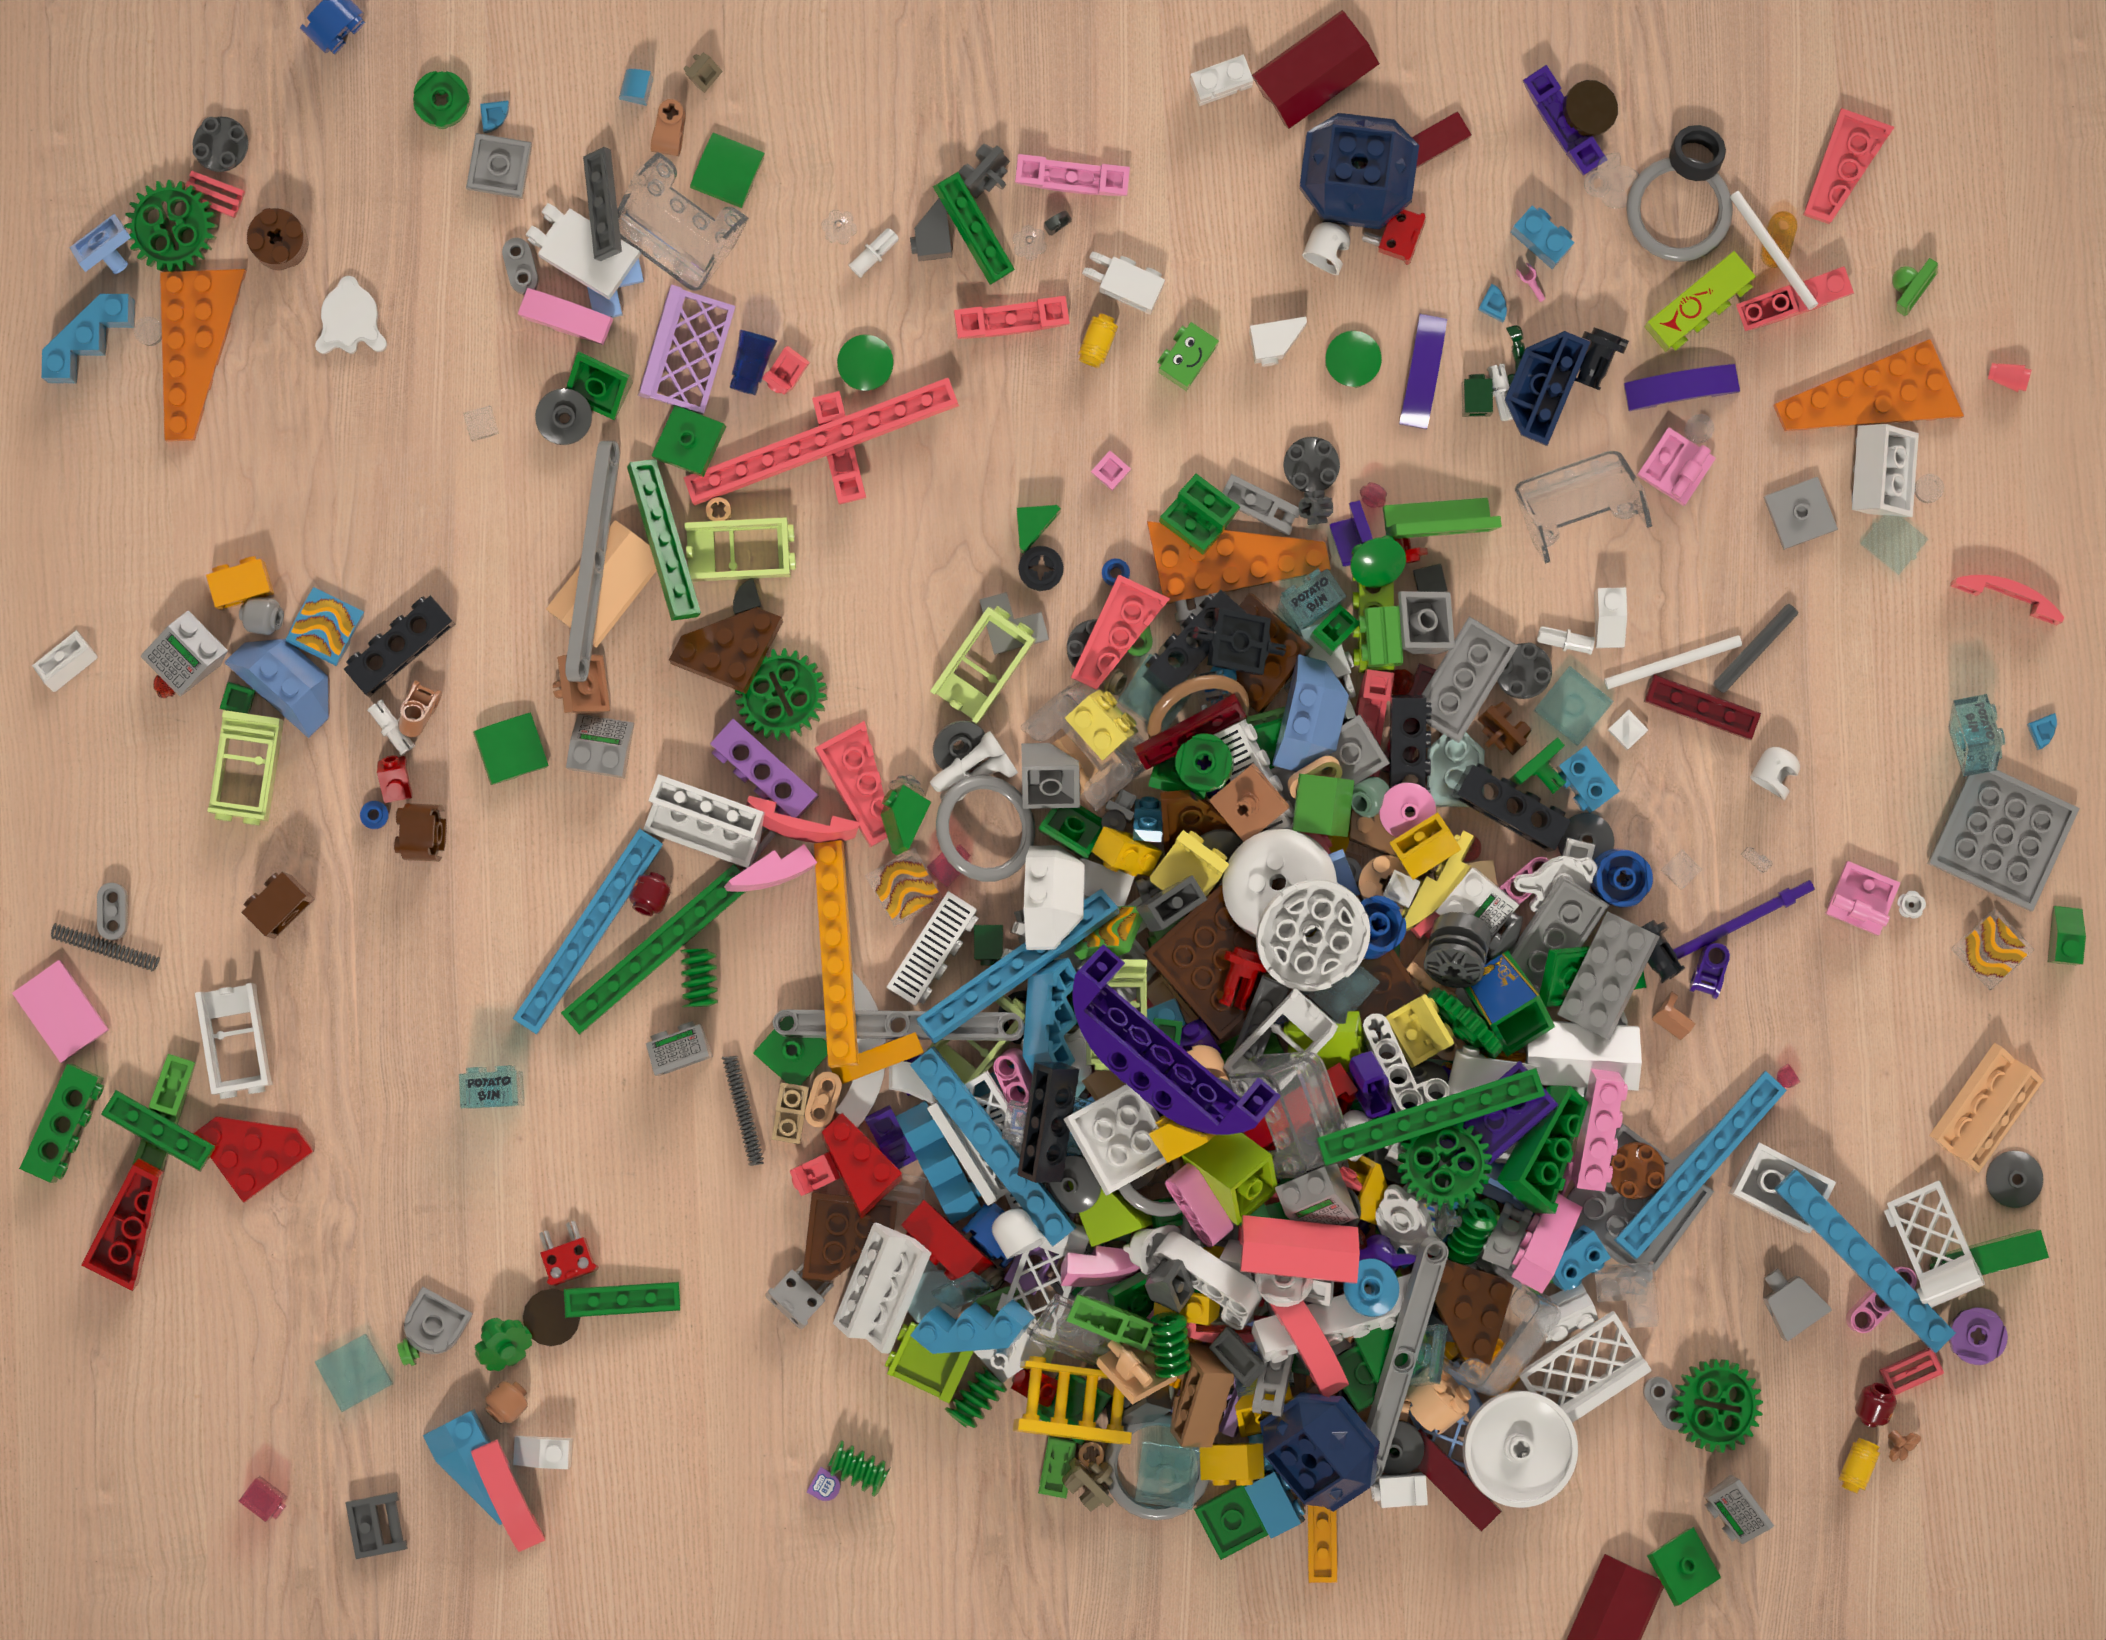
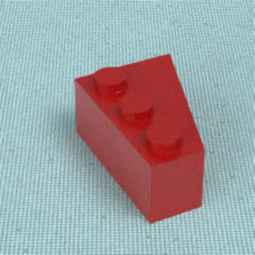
(860, 1163)
(945, 1242)

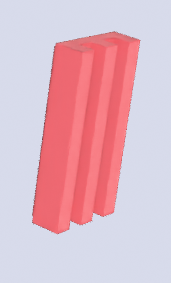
(235, 202)
(1923, 1353)

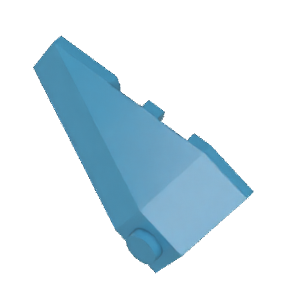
(452, 1450)

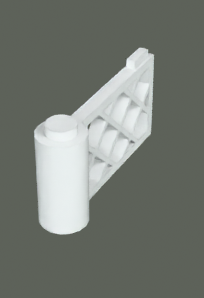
(1072, 1243)
(1944, 1280)

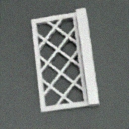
(972, 1161)
(1602, 1387)

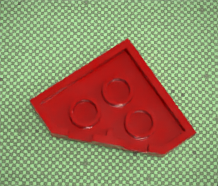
(253, 1152)

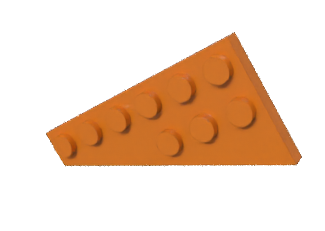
(194, 331)
(1891, 390)
(1231, 563)

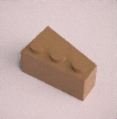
(1372, 834)
(1201, 1398)

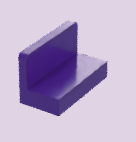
(1350, 532)

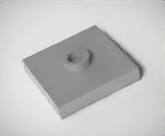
(499, 166)
(1800, 513)

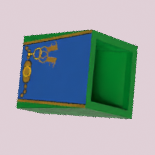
(1509, 1004)

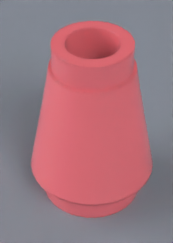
(2010, 375)

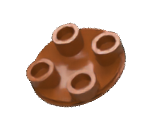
(1637, 1170)

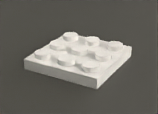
(1117, 1138)

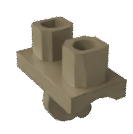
(1096, 1491)

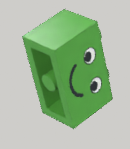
(1187, 356)

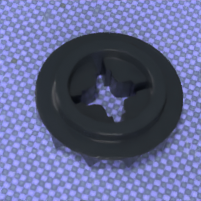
(1050, 558)

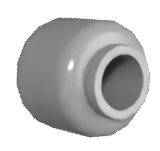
(261, 615)

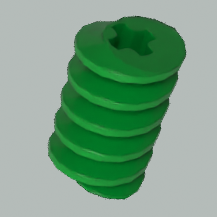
(699, 977)
(1469, 1239)
(1172, 1344)
(976, 1398)
(858, 1468)

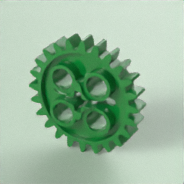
(194, 218)
(804, 683)
(1466, 1023)
(1461, 1182)
(1721, 1380)

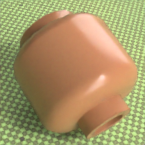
(506, 1402)

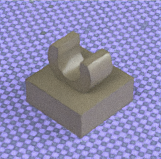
(703, 71)

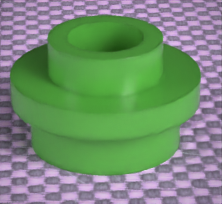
(407, 1353)

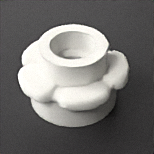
(1916, 899)

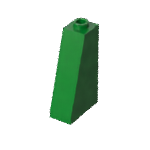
(2004, 1251)

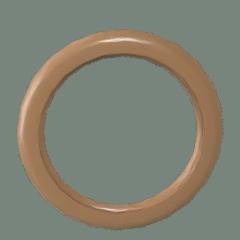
(1191, 686)

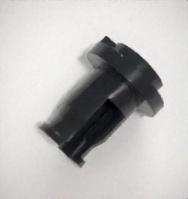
(1599, 356)
(1663, 958)

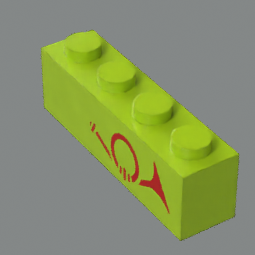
(1700, 301)

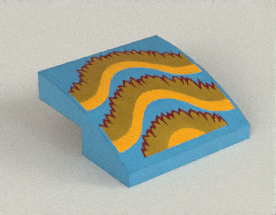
(324, 626)

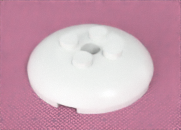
(1264, 859)
(1327, 955)

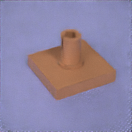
(584, 696)
(1249, 803)

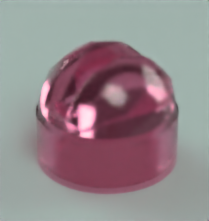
(1787, 1076)

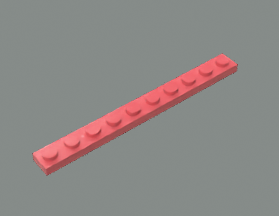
(821, 441)

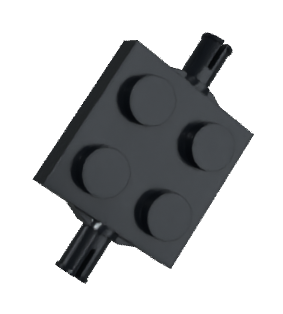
(1239, 641)

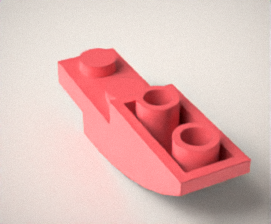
(1786, 302)

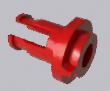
(1244, 964)

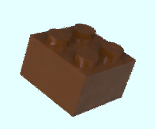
(277, 904)

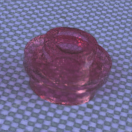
(1373, 495)

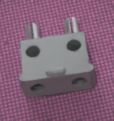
(793, 1300)

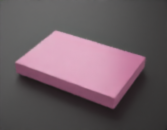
(60, 1011)

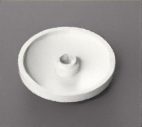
(1520, 1449)

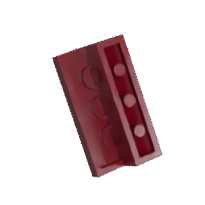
(1315, 69)
(1617, 1603)

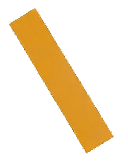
(881, 1057)

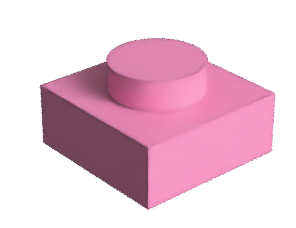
(1110, 470)

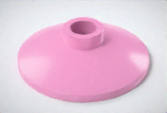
(1397, 800)

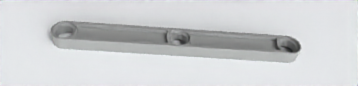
(592, 561)
(877, 1025)
(1405, 1339)

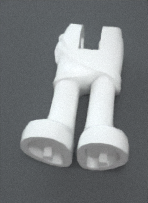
(959, 768)

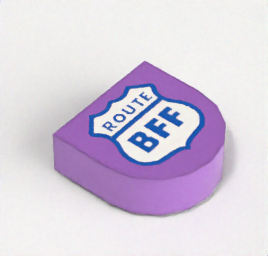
(824, 1485)

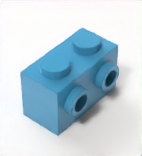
(1542, 236)
(1587, 780)
(1581, 1257)
(1275, 1504)

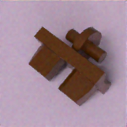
(1500, 731)

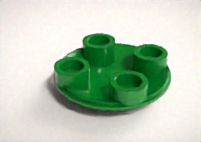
(1353, 358)
(865, 362)
(1377, 562)

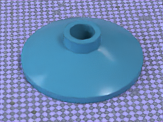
(1383, 1289)

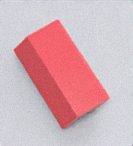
(1299, 1249)

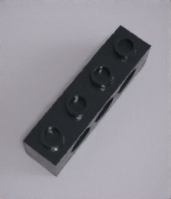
(415, 643)
(1160, 672)
(1401, 709)
(1470, 793)
(1045, 1130)

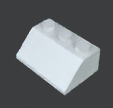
(1885, 470)
(1763, 1173)

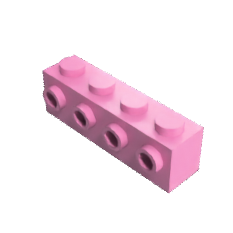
(1598, 1130)
(1545, 1244)

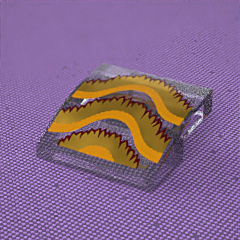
(904, 887)
(1992, 949)

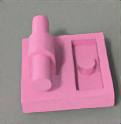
(1676, 466)
(1862, 898)

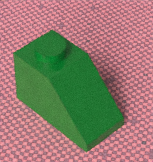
(903, 816)
(2067, 936)

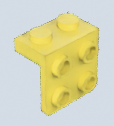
(1102, 723)
(1190, 858)
(1420, 1030)

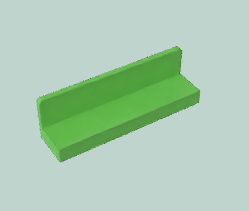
(1439, 518)

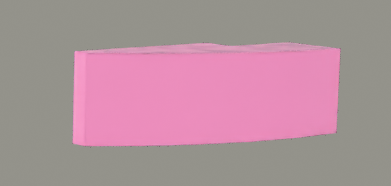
(565, 316)
(772, 871)
(1100, 1268)

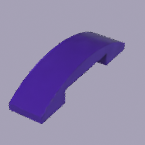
(1548, 100)
(1423, 371)
(1681, 386)

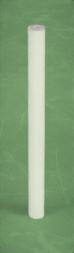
(1774, 250)
(1673, 662)

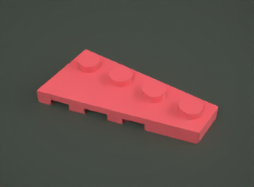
(1846, 158)
(1119, 625)
(855, 775)

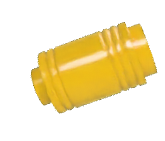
(1097, 340)
(1859, 1465)

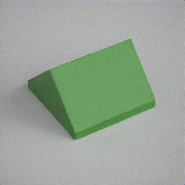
(1323, 805)

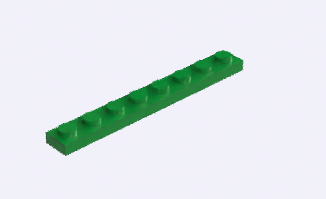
(652, 953)
(1430, 1116)

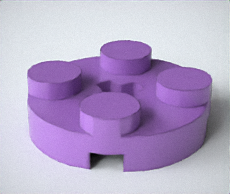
(1987, 1349)

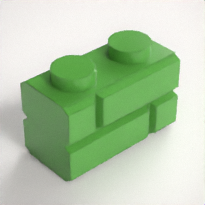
(1381, 636)

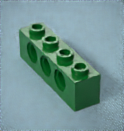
(36, 1159)

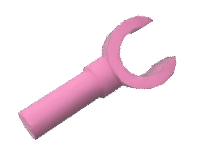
(1530, 279)

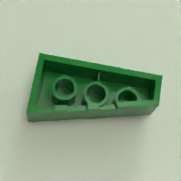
(1541, 1155)

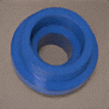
(1111, 564)
(380, 821)

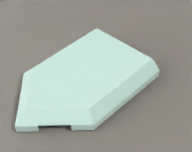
(1448, 765)

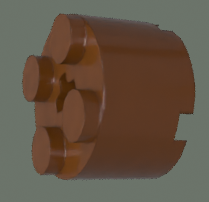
(279, 254)
(420, 832)

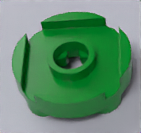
(425, 100)
(1194, 750)

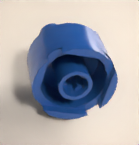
(332, 23)
(1630, 890)
(1387, 925)
(982, 1237)

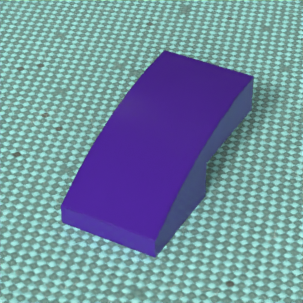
(890, 1137)

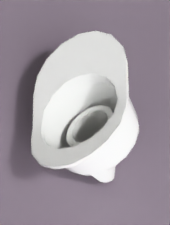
(1144, 1245)

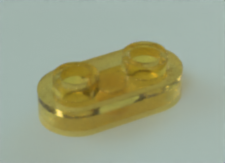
(1782, 237)

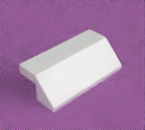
(704, 821)
(1572, 1051)
(882, 1287)

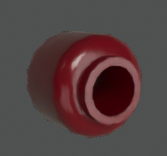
(650, 894)
(1876, 1405)

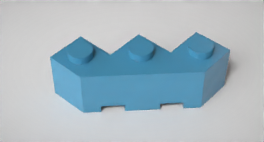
(86, 336)
(1049, 1014)
(939, 1163)
(973, 1329)

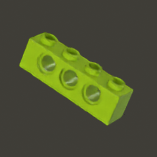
(1361, 600)

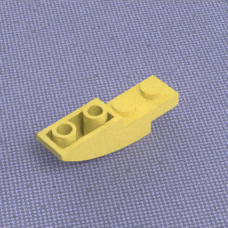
(1433, 893)

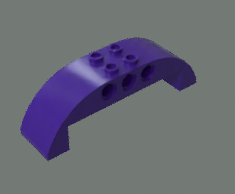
(1154, 1062)

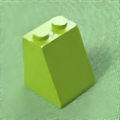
(1236, 1172)
(1111, 1218)

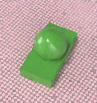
(1913, 284)

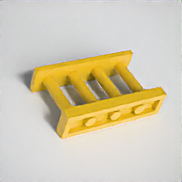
(1059, 1425)

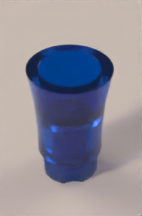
(751, 361)

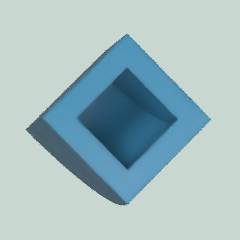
(636, 86)

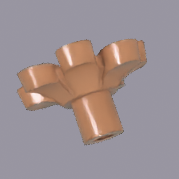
(1902, 1444)

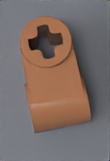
(667, 133)
(419, 705)

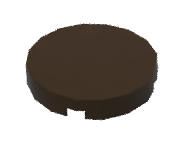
(1590, 108)
(546, 1318)

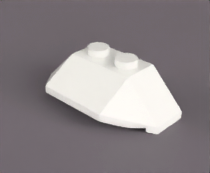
(1052, 896)

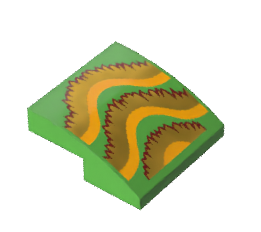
(1115, 934)

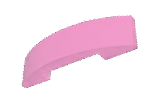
(1072, 177)

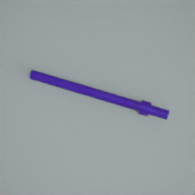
(1785, 898)

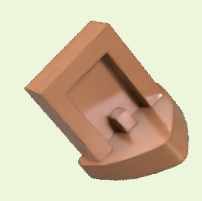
(1672, 1019)

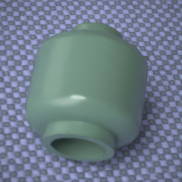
(1369, 796)

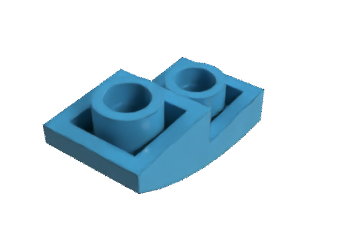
(1147, 820)

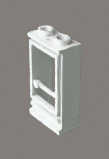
(225, 1003)
(1302, 1014)

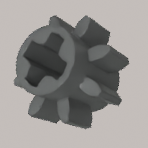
(1315, 507)

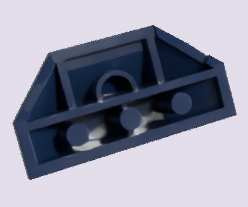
(1544, 384)

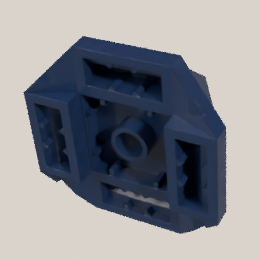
(1355, 195)
(1321, 1449)

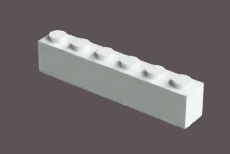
(1335, 1321)

